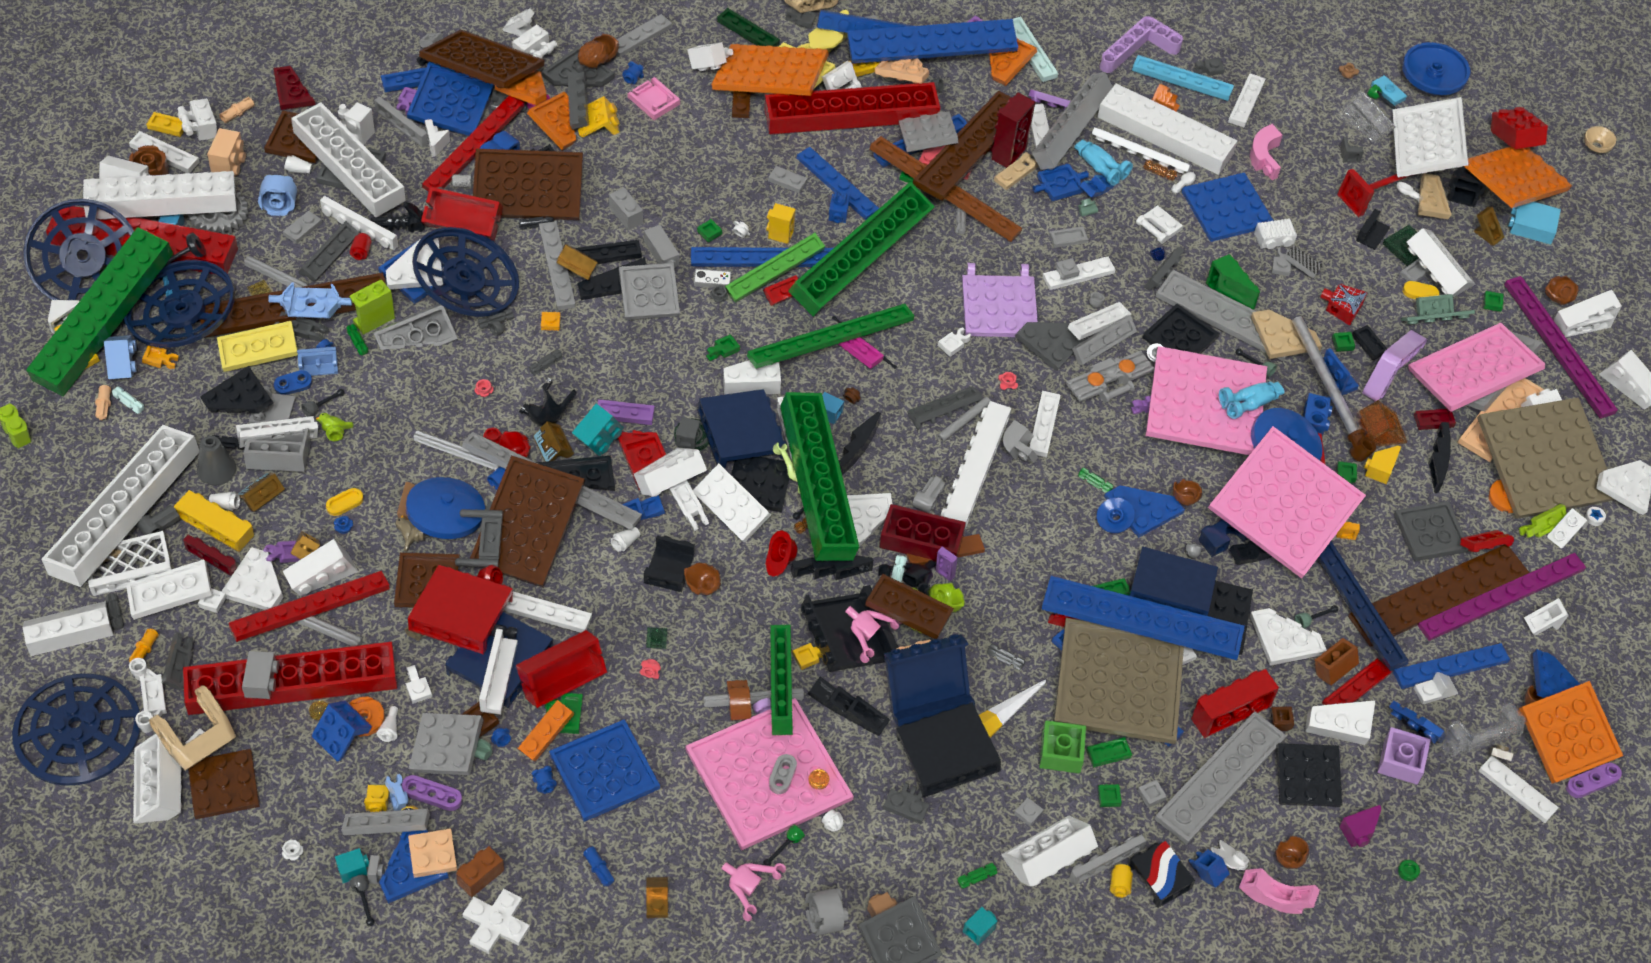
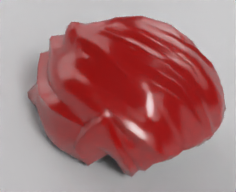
(515, 442)

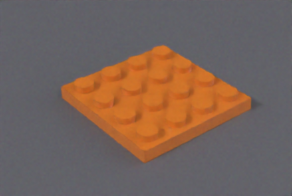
(1571, 732)

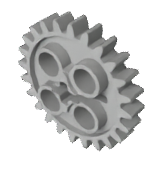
(221, 221)

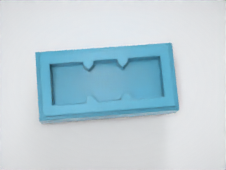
(1390, 90)

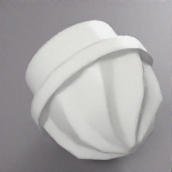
(1151, 352)
(833, 820)

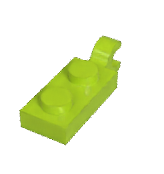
(1544, 522)

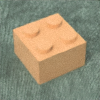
(226, 152)

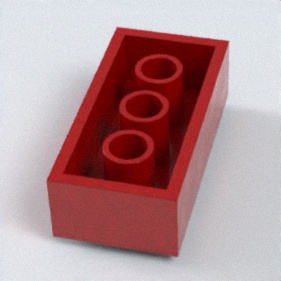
(1234, 702)

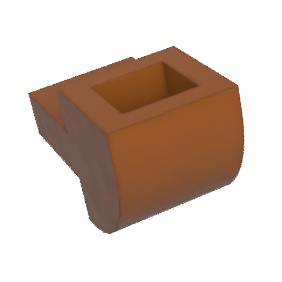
(739, 699)

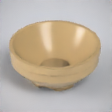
(1600, 135)

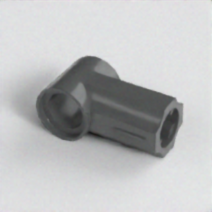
(159, 521)

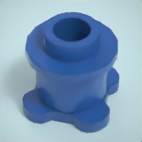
(633, 73)
(544, 780)

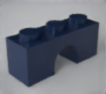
(1215, 537)

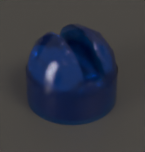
(1158, 254)

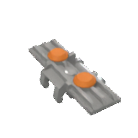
(1107, 371)

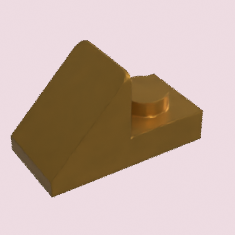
(1489, 226)
(304, 545)
(656, 897)

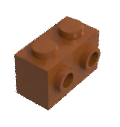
(1337, 661)
(479, 871)

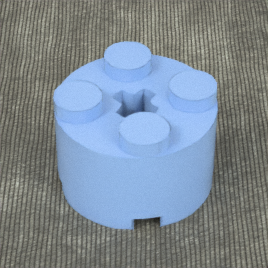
(277, 195)

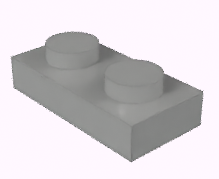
(787, 179)
(302, 227)

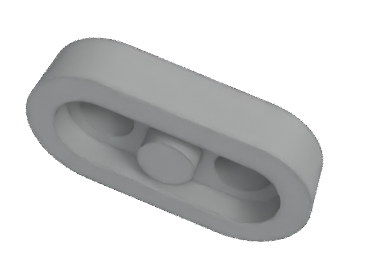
(782, 775)

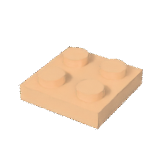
(432, 853)

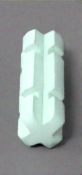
(128, 399)
(898, 569)

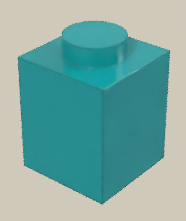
(351, 864)
(980, 925)

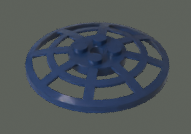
(73, 245)
(460, 266)
(189, 299)
(76, 737)

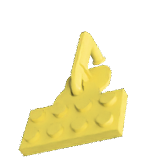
(826, 40)

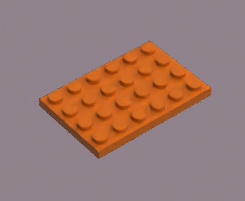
(771, 69)
(1517, 175)

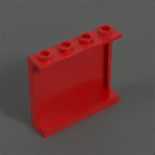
(459, 608)

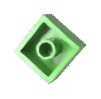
(1062, 747)

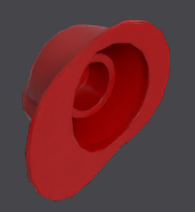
(780, 553)

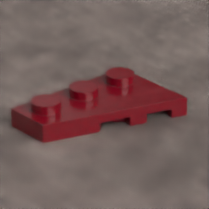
(290, 89)

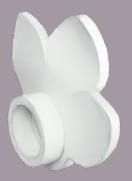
(1231, 857)

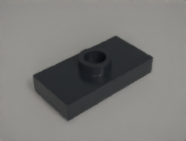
(1369, 342)

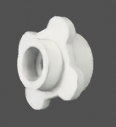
(741, 229)

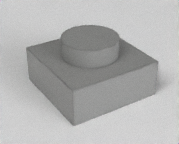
(430, 38)
(1067, 269)
(1152, 793)
(1029, 811)
(375, 869)

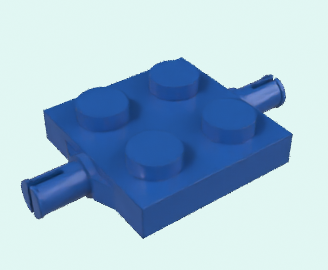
(1060, 182)

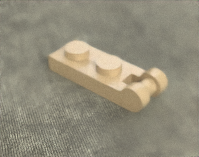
(1016, 171)

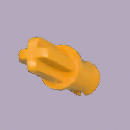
(145, 644)

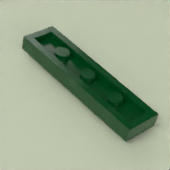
(747, 29)

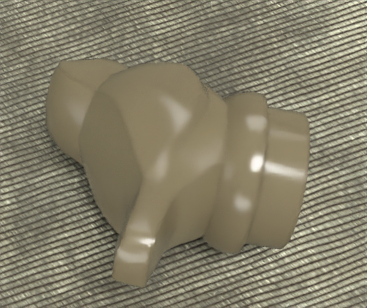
(409, 532)

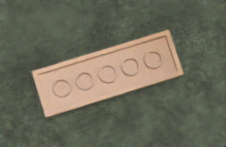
(1510, 398)

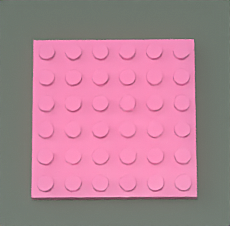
(1187, 401)
(1287, 502)
(738, 770)

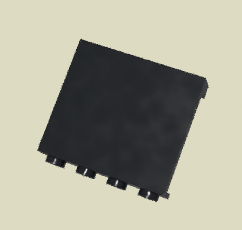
(834, 635)
(949, 749)

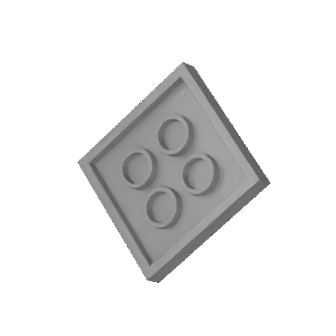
(928, 131)
(649, 291)
(446, 744)

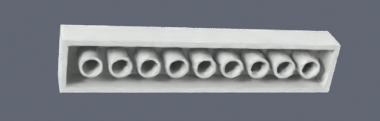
(120, 506)

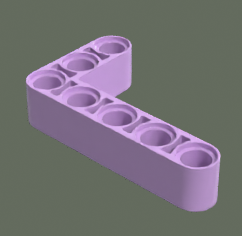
(1145, 30)
(1391, 361)

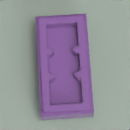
(946, 564)

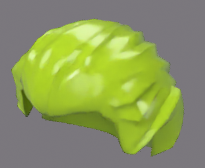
(948, 595)

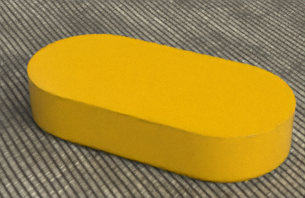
(1416, 289)
(344, 501)

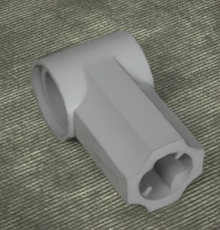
(927, 498)

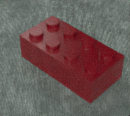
(1012, 129)
(920, 533)

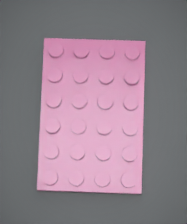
(1476, 367)

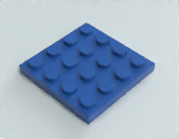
(450, 99)
(1226, 206)
(604, 770)

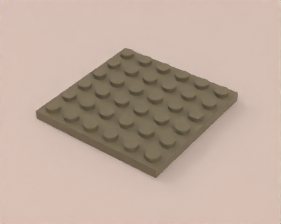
(1545, 456)
(1119, 682)

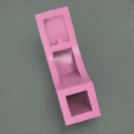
(1265, 140)
(1284, 898)

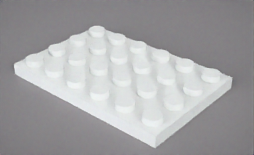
(1430, 137)

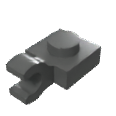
(803, 19)
(1209, 66)

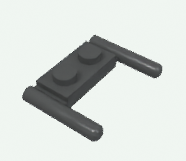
(489, 539)

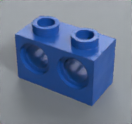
(1317, 411)

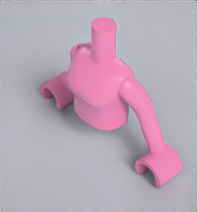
(865, 627)
(746, 881)

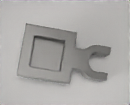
(1280, 264)

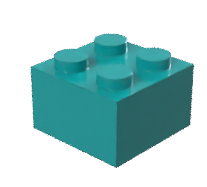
(598, 430)

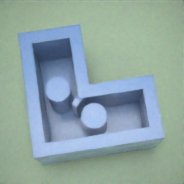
(119, 356)

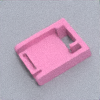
(651, 97)

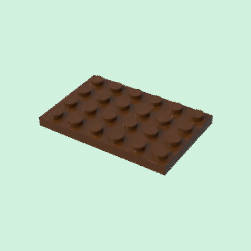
(481, 58)
(530, 182)
(535, 517)

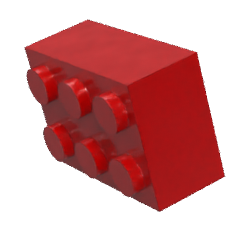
(1519, 128)

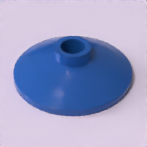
(1112, 508)

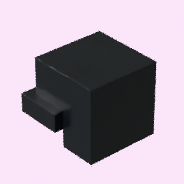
(1465, 187)

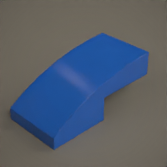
(1096, 186)
(648, 508)

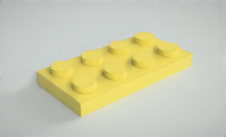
(257, 346)

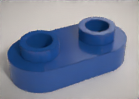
(293, 383)

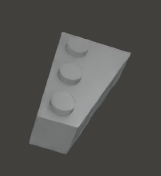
(279, 452)

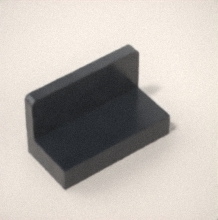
(1372, 231)

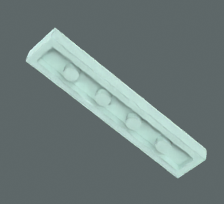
(1039, 61)

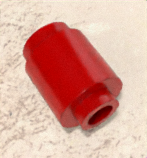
(360, 246)

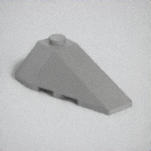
(424, 327)

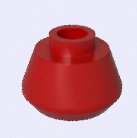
(491, 573)

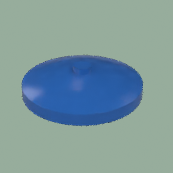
(1436, 68)
(1291, 425)
(436, 506)

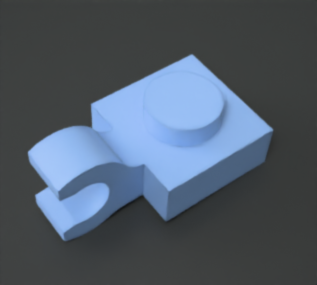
(397, 796)

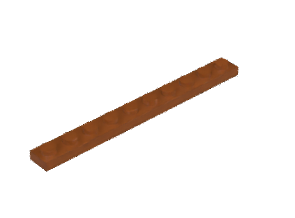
(957, 196)

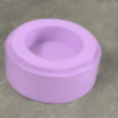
(762, 705)

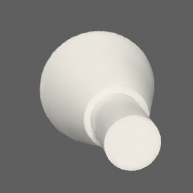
(388, 729)

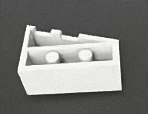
(746, 377)
(1631, 378)
(669, 471)
(1342, 721)

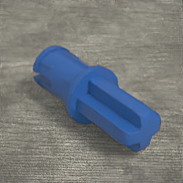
(598, 866)

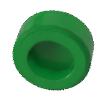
(1408, 870)

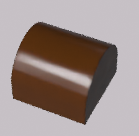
(1282, 718)

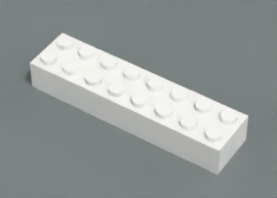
(1167, 128)
(348, 159)
(163, 194)

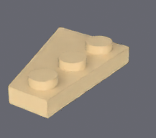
(1433, 198)

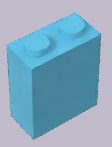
(1535, 221)

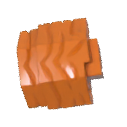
(1165, 97)

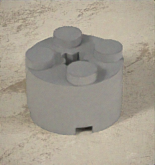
(826, 911)

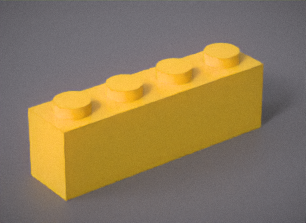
(214, 520)

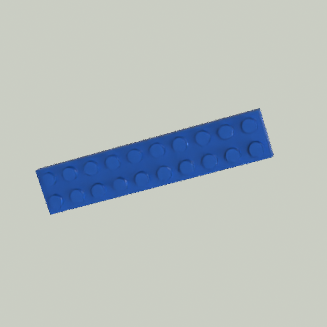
(932, 41)
(1143, 617)

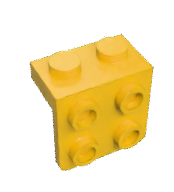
(601, 114)

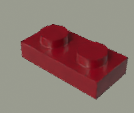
(1432, 418)

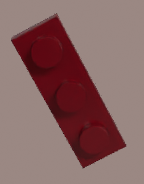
(210, 554)

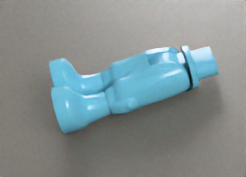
(1102, 161)
(1252, 397)

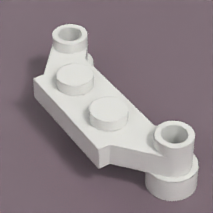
(152, 693)

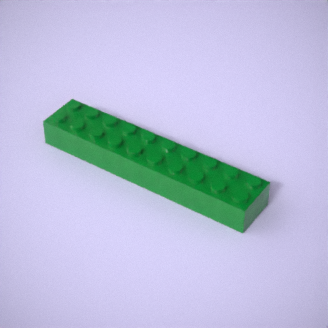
(861, 249)
(99, 311)
(819, 477)

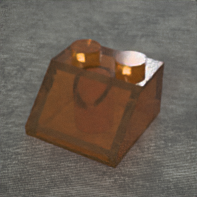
(1382, 424)

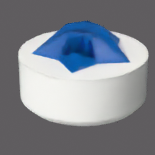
(1595, 516)

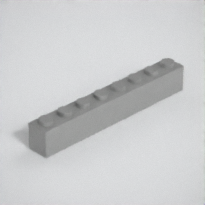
(1072, 121)

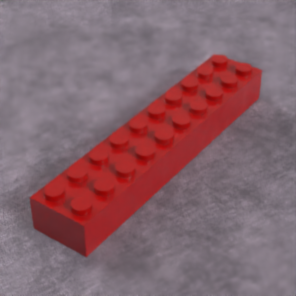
(849, 107)
(219, 247)
(299, 677)

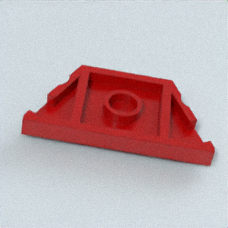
(640, 449)

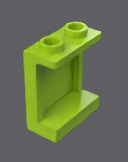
(373, 306)

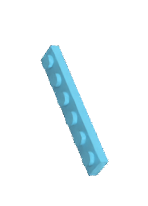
(1182, 77)

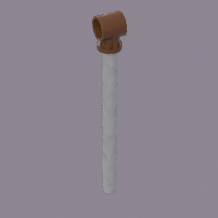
(1362, 445)

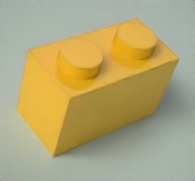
(781, 223)

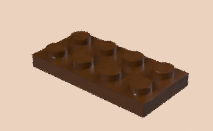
(909, 606)

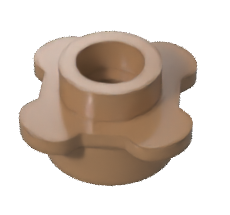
(1348, 70)

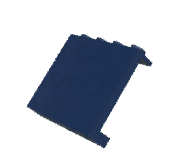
(739, 425)
(1174, 581)
(473, 665)
(927, 679)

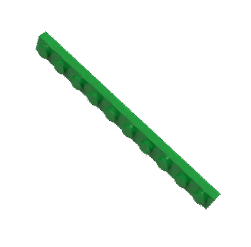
(830, 336)

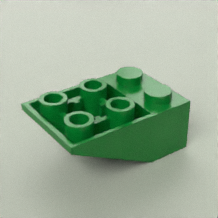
(1230, 280)

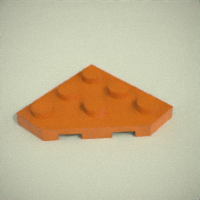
(1007, 64)
(529, 89)
(554, 120)

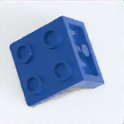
(1340, 374)
(338, 727)

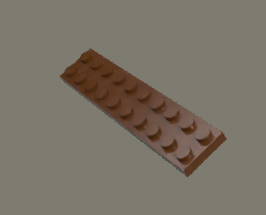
(959, 158)
(257, 312)
(1446, 590)

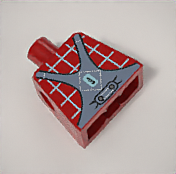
(1344, 302)

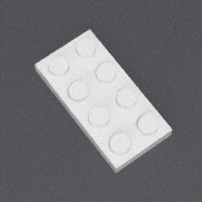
(731, 503)
(168, 589)

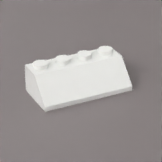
(1439, 262)
(67, 628)
(155, 782)
(1050, 850)

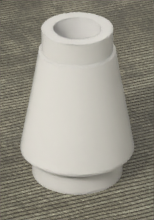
(297, 165)
(226, 500)
(624, 539)

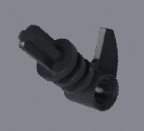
(412, 219)

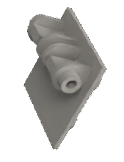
(279, 410)

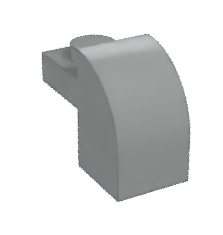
(1016, 441)

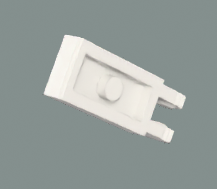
(688, 503)

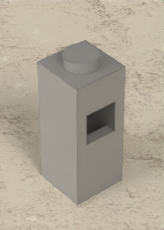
(661, 246)

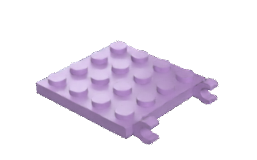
(998, 303)

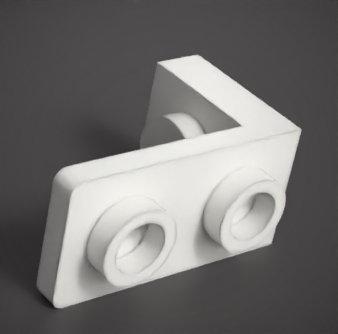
(1567, 528)

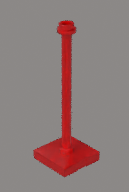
(1358, 193)

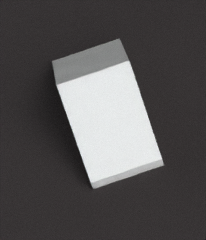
(59, 312)

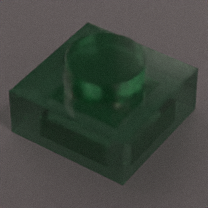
(656, 638)

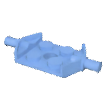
(296, 300)

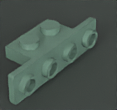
(1436, 307)

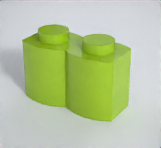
(14, 426)

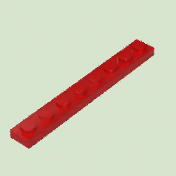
(467, 149)
(308, 606)

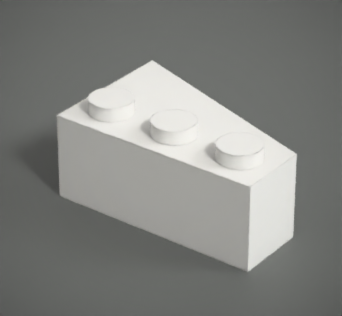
(1588, 315)
(320, 568)

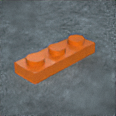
(546, 731)

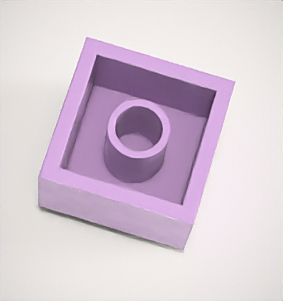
(1404, 755)

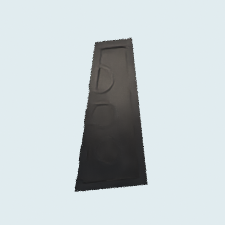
(604, 283)
(595, 470)

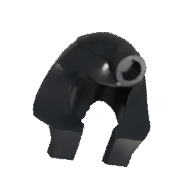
(549, 410)

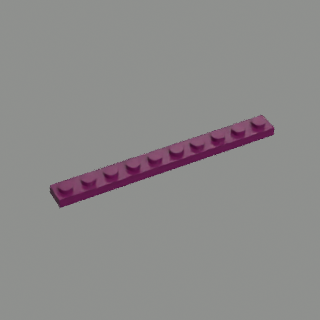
(1561, 347)
(1501, 596)

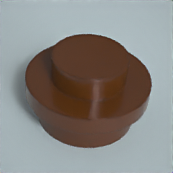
(852, 395)

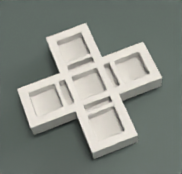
(496, 921)

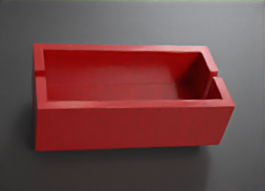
(462, 211)
(561, 668)

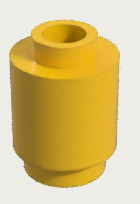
(1121, 880)

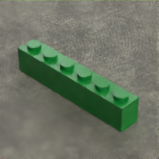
(781, 680)

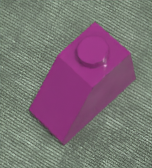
(1360, 826)

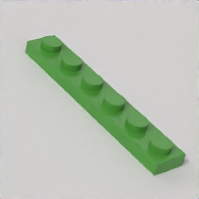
(775, 267)

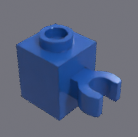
(839, 208)
(1210, 867)

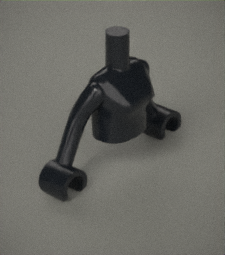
(914, 576)

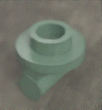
(1087, 207)
(483, 750)

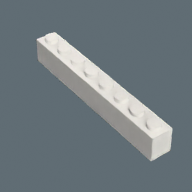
(977, 462)

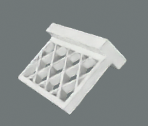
(113, 582)

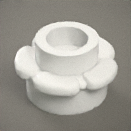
(288, 846)

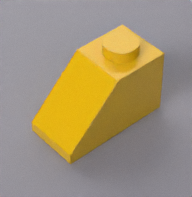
(1382, 464)

